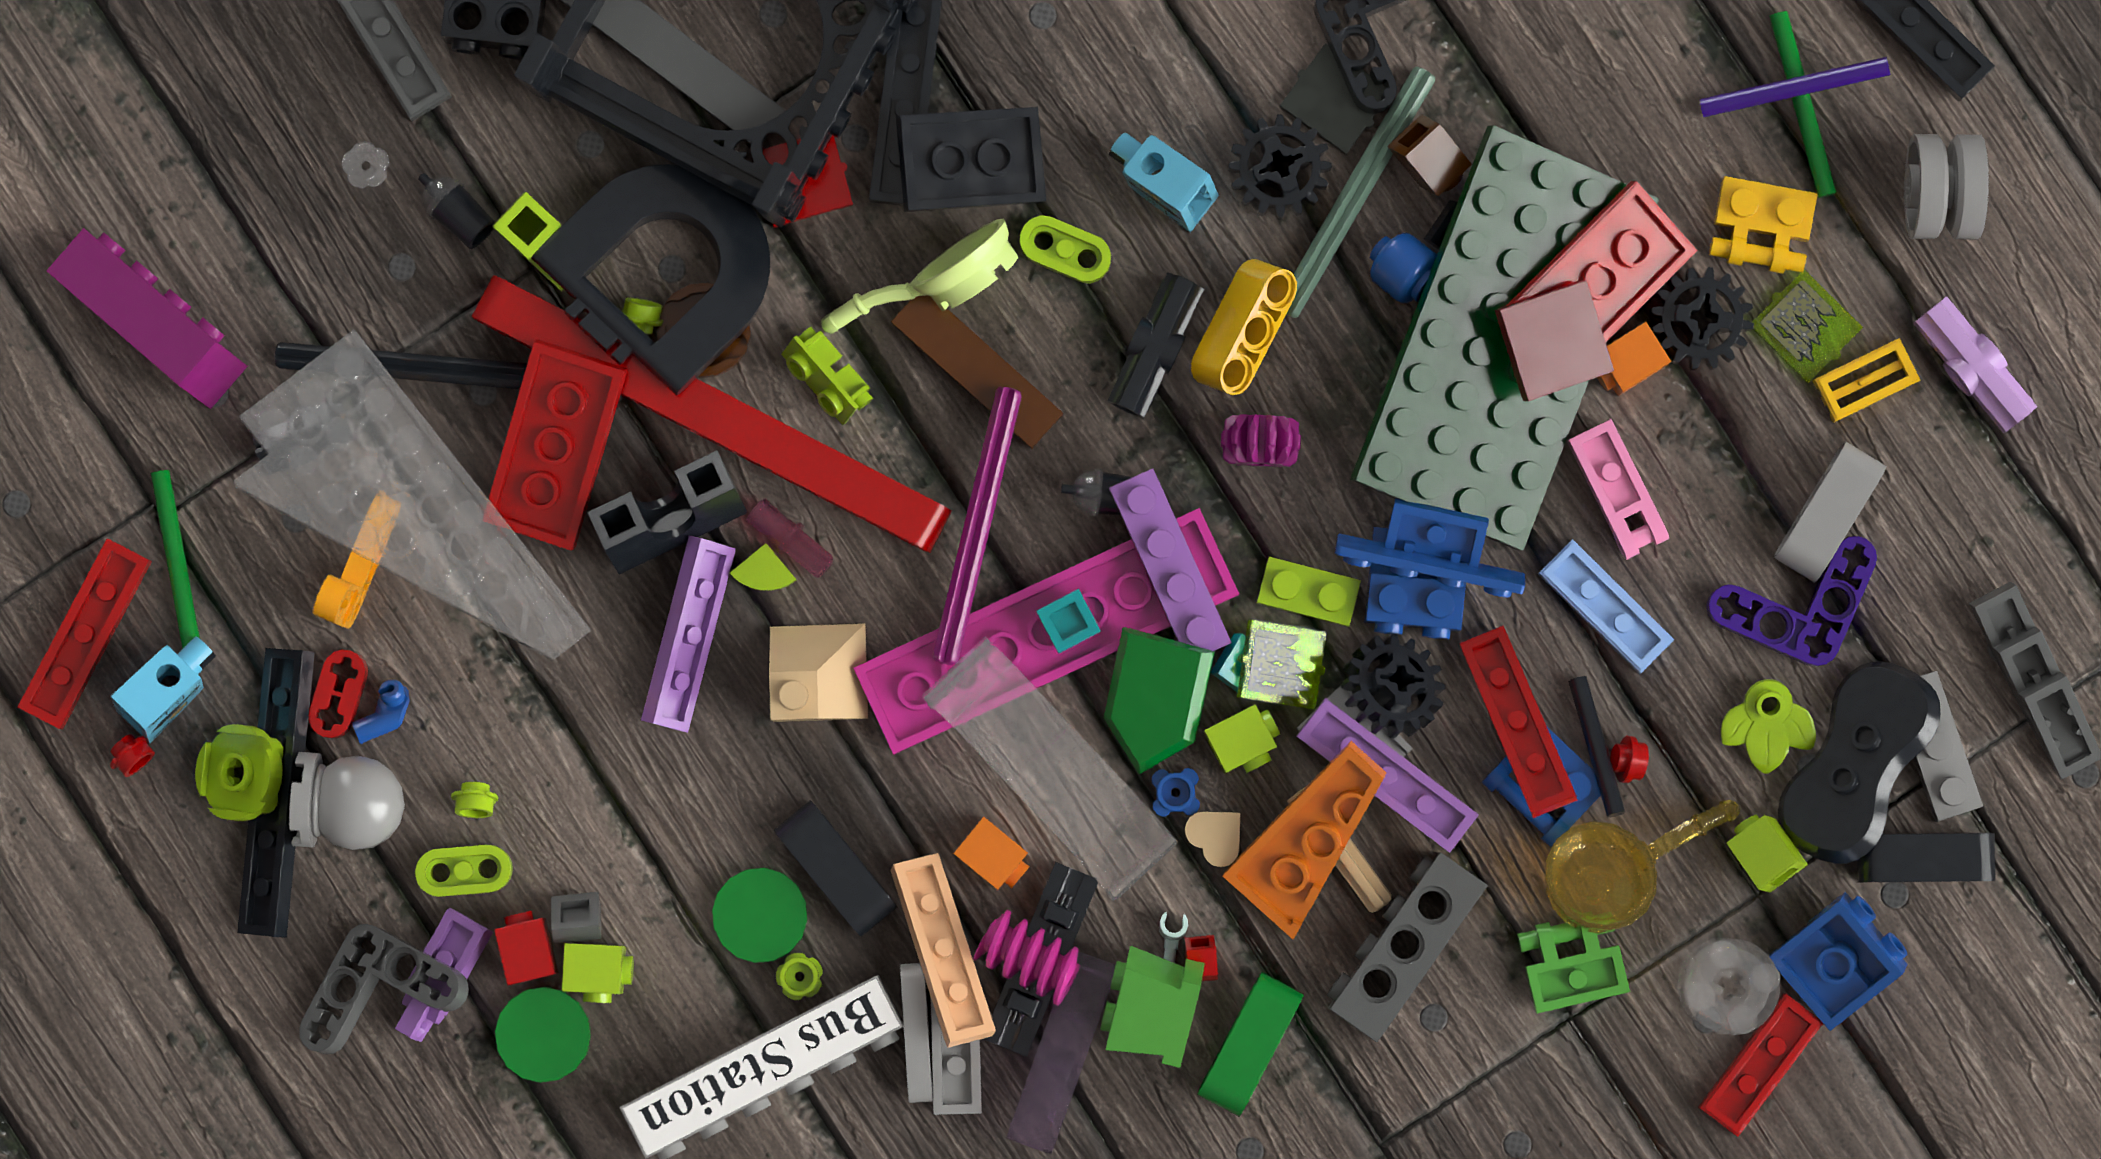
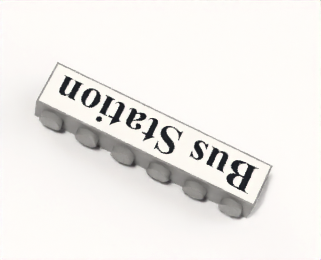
(762, 1067)

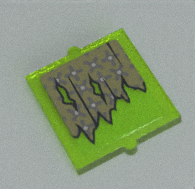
(1806, 326)
(1281, 664)

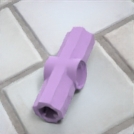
(1975, 365)

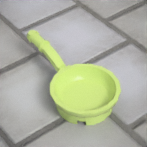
(948, 279)

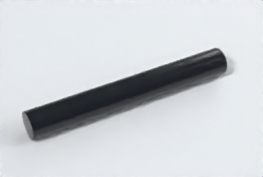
(1596, 746)

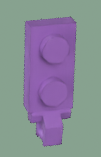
(457, 943)

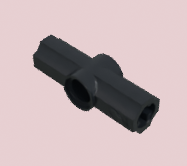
(1155, 345)

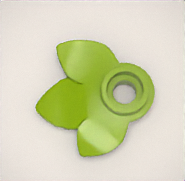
(1768, 732)

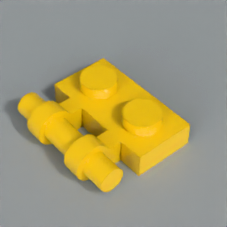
(1763, 210)

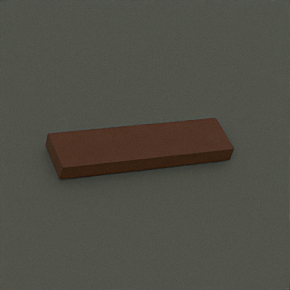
(975, 365)

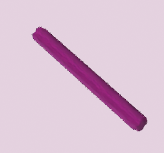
(977, 526)

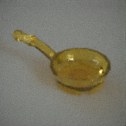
(1608, 876)

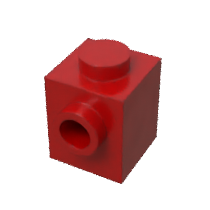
(525, 948)

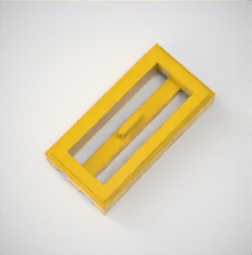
(1829, 398)

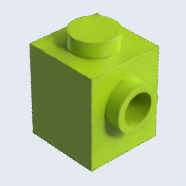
(1243, 739)
(1766, 852)
(596, 970)

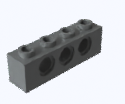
(1459, 893)

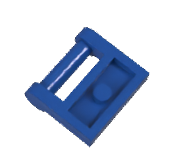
(1582, 780)

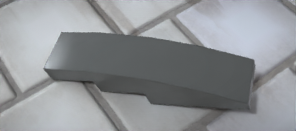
(2036, 680)

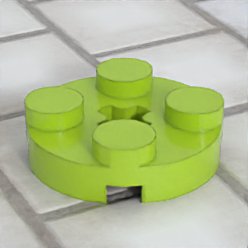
(261, 778)

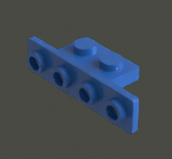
(1434, 544)

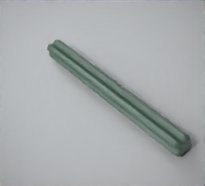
(1359, 186)

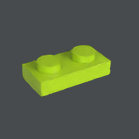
(1308, 591)

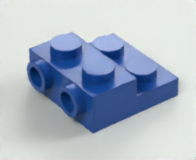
(1411, 601)
(1840, 960)

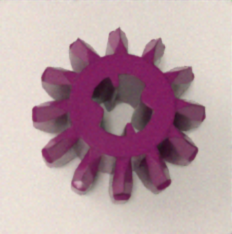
(1260, 440)

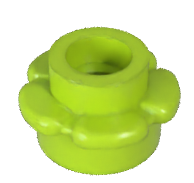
(643, 313)
(474, 800)
(798, 989)

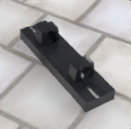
(1064, 903)

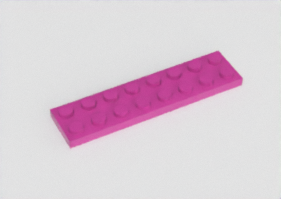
(1114, 591)

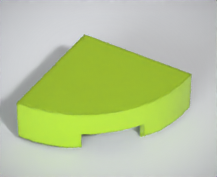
(763, 571)

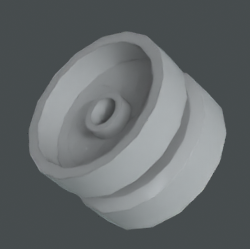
(1946, 186)

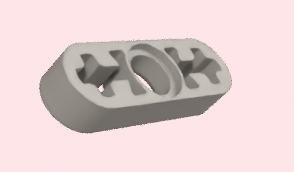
(916, 1033)

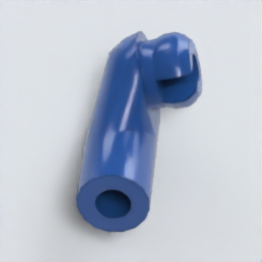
(388, 712)

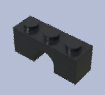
(643, 530)

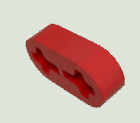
(326, 691)

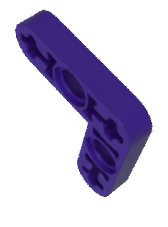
(1799, 625)

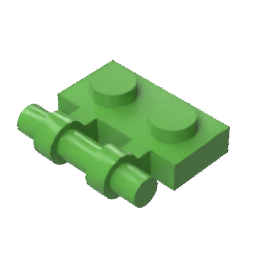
(1572, 978)

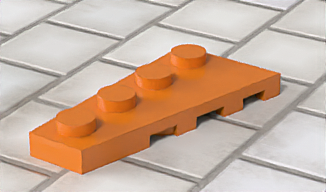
(1302, 845)

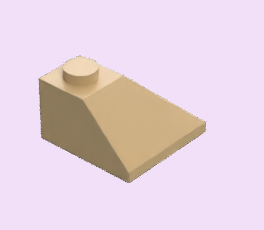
(815, 672)

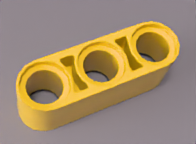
(1244, 326)

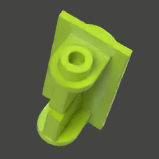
(811, 360)

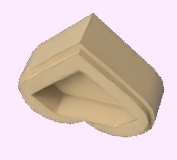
(1216, 834)

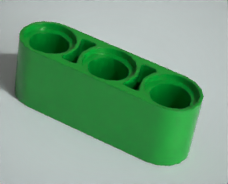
(1250, 1044)

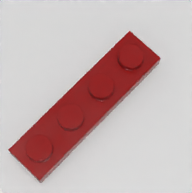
(84, 634)
(1518, 721)

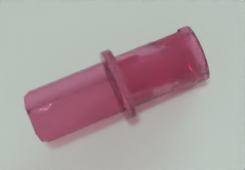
(790, 538)

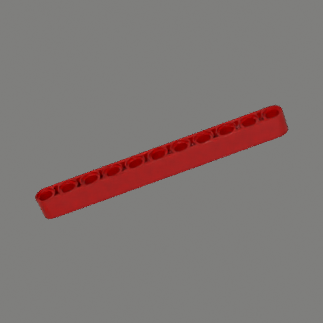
(729, 423)

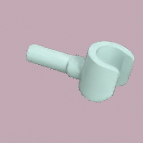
(1172, 939)

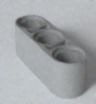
(1830, 511)

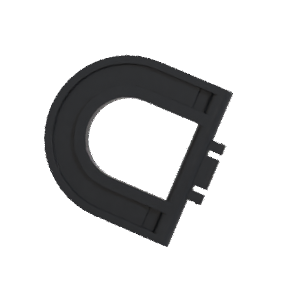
(612, 217)

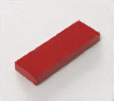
(1760, 1065)

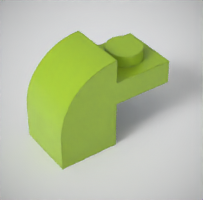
(527, 228)

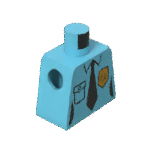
(1178, 190)
(152, 706)

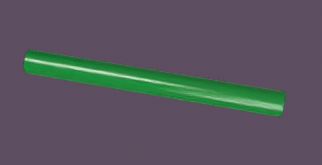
(1803, 106)
(175, 556)

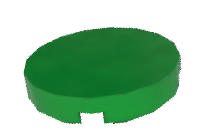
(760, 915)
(543, 1034)

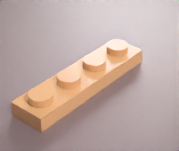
(942, 950)

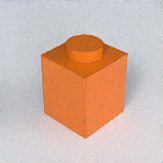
(1634, 359)
(993, 855)

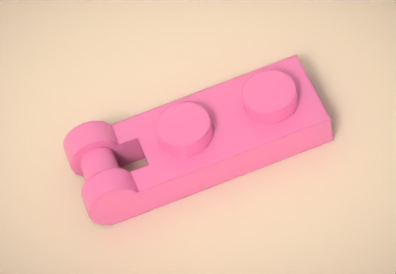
(1617, 487)

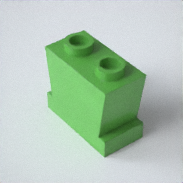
(1152, 1005)

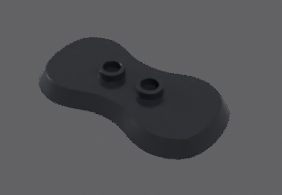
(1875, 729)

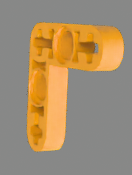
(342, 597)

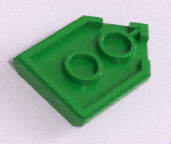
(1156, 696)

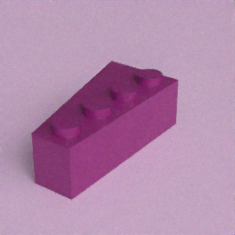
(147, 318)

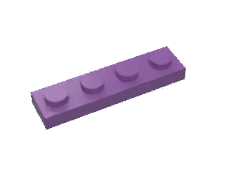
(1169, 562)
(688, 634)
(1404, 785)

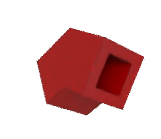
(1203, 950)

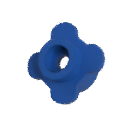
(1185, 783)

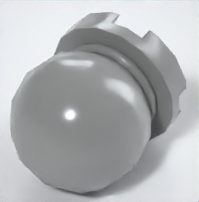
(348, 802)

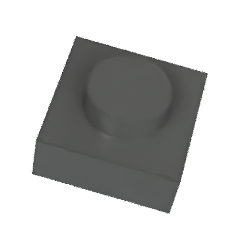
(575, 917)

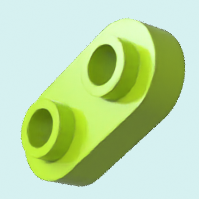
(1065, 249)
(464, 870)

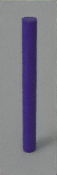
(1795, 87)

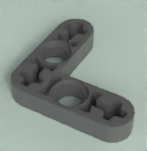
(378, 966)

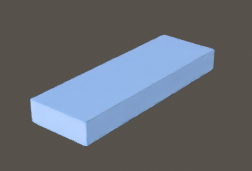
(1606, 606)

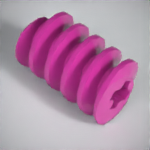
(1029, 956)

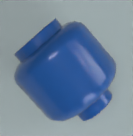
(1401, 266)

